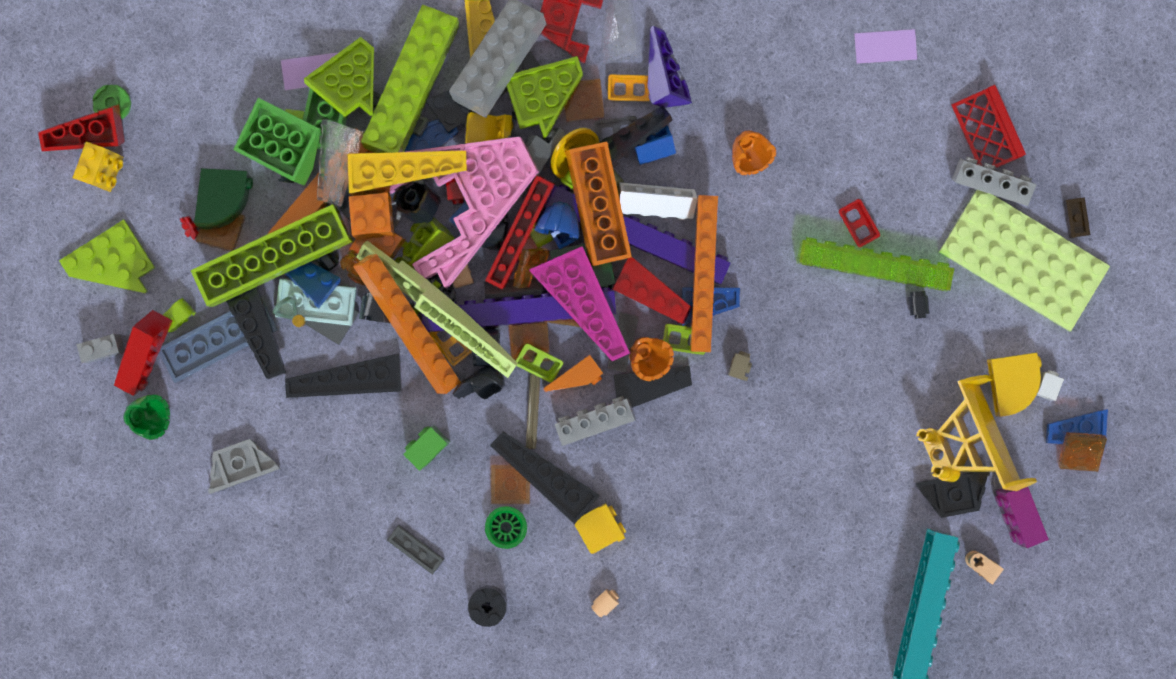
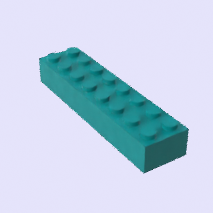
(926, 605)

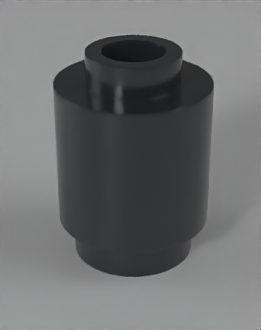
(919, 304)

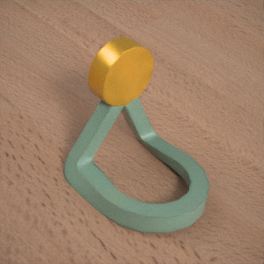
(297, 320)

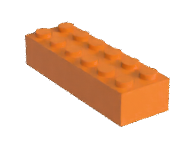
(598, 203)

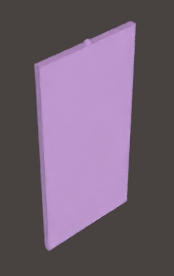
(885, 46)
(298, 68)

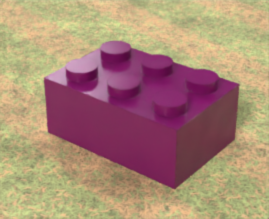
(1022, 517)

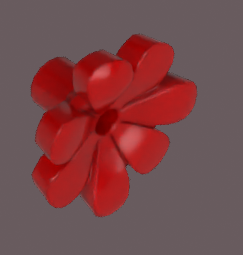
(189, 226)

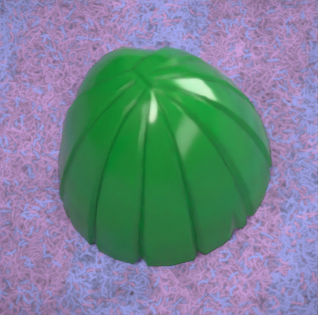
(148, 416)

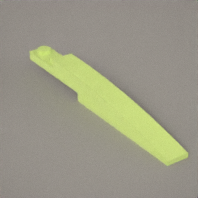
(444, 311)

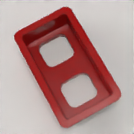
(865, 219)

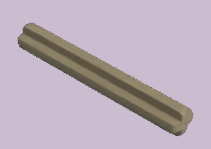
(533, 406)

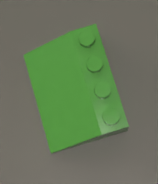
(279, 141)

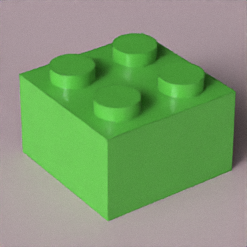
(426, 448)

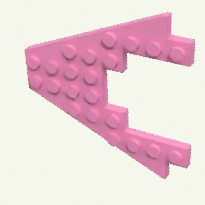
(491, 185)

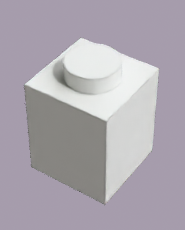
(1050, 385)

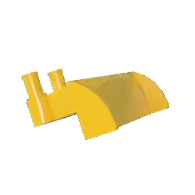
(950, 467)

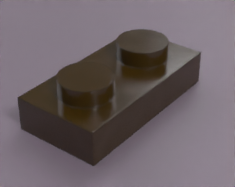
(1077, 217)

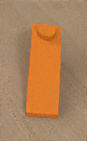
(579, 375)

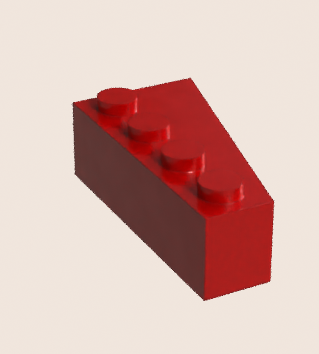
(98, 128)
(644, 287)
(142, 352)

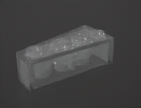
(335, 143)

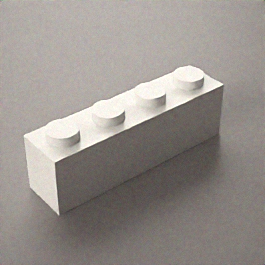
(657, 200)

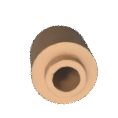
(605, 603)

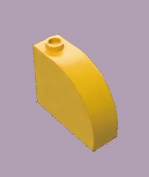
(1014, 382)

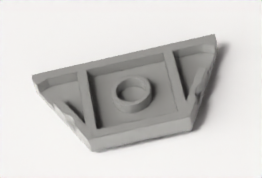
(239, 464)

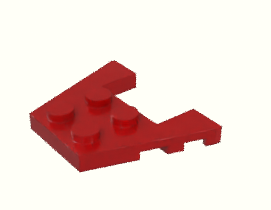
(561, 21)

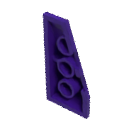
(663, 80)

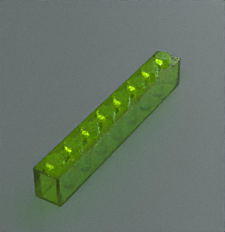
(875, 265)

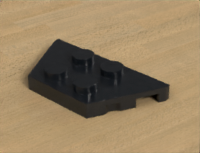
(955, 497)

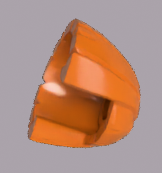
(752, 153)
(651, 358)

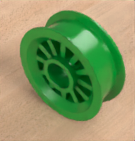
(496, 541)

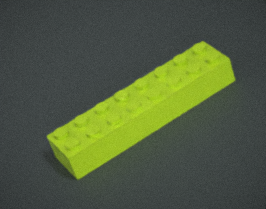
(410, 81)
(271, 256)

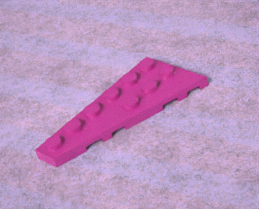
(579, 293)

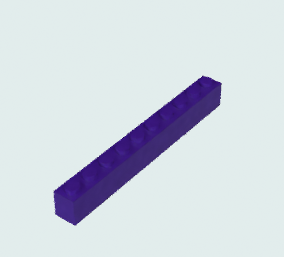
(650, 240)
(516, 311)

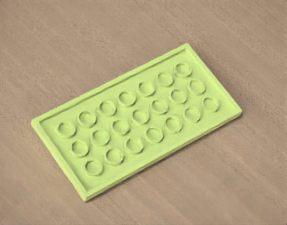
(1024, 259)

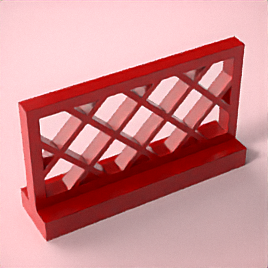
(1001, 118)

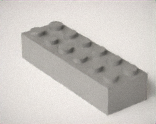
(498, 57)

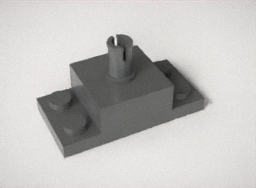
(542, 149)

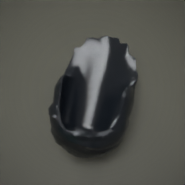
(483, 382)

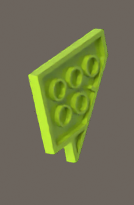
(346, 79)
(543, 92)
(111, 260)

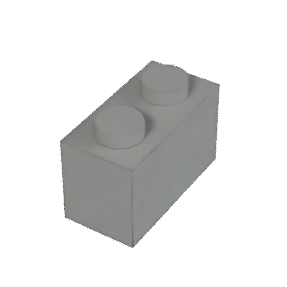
(100, 348)

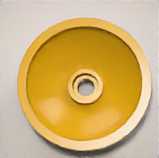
(574, 139)

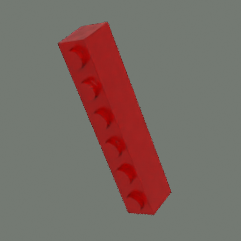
(520, 232)

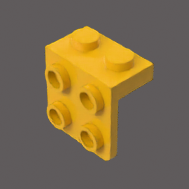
(489, 128)
(98, 167)
(600, 528)

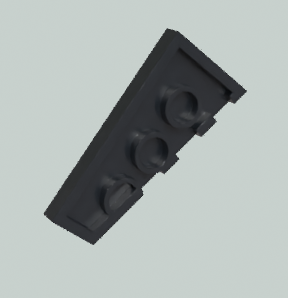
(635, 134)
(643, 391)

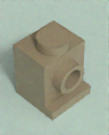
(740, 365)

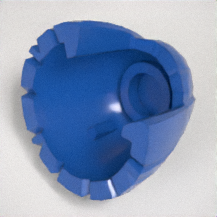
(558, 217)

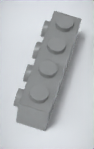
(993, 181)
(595, 421)

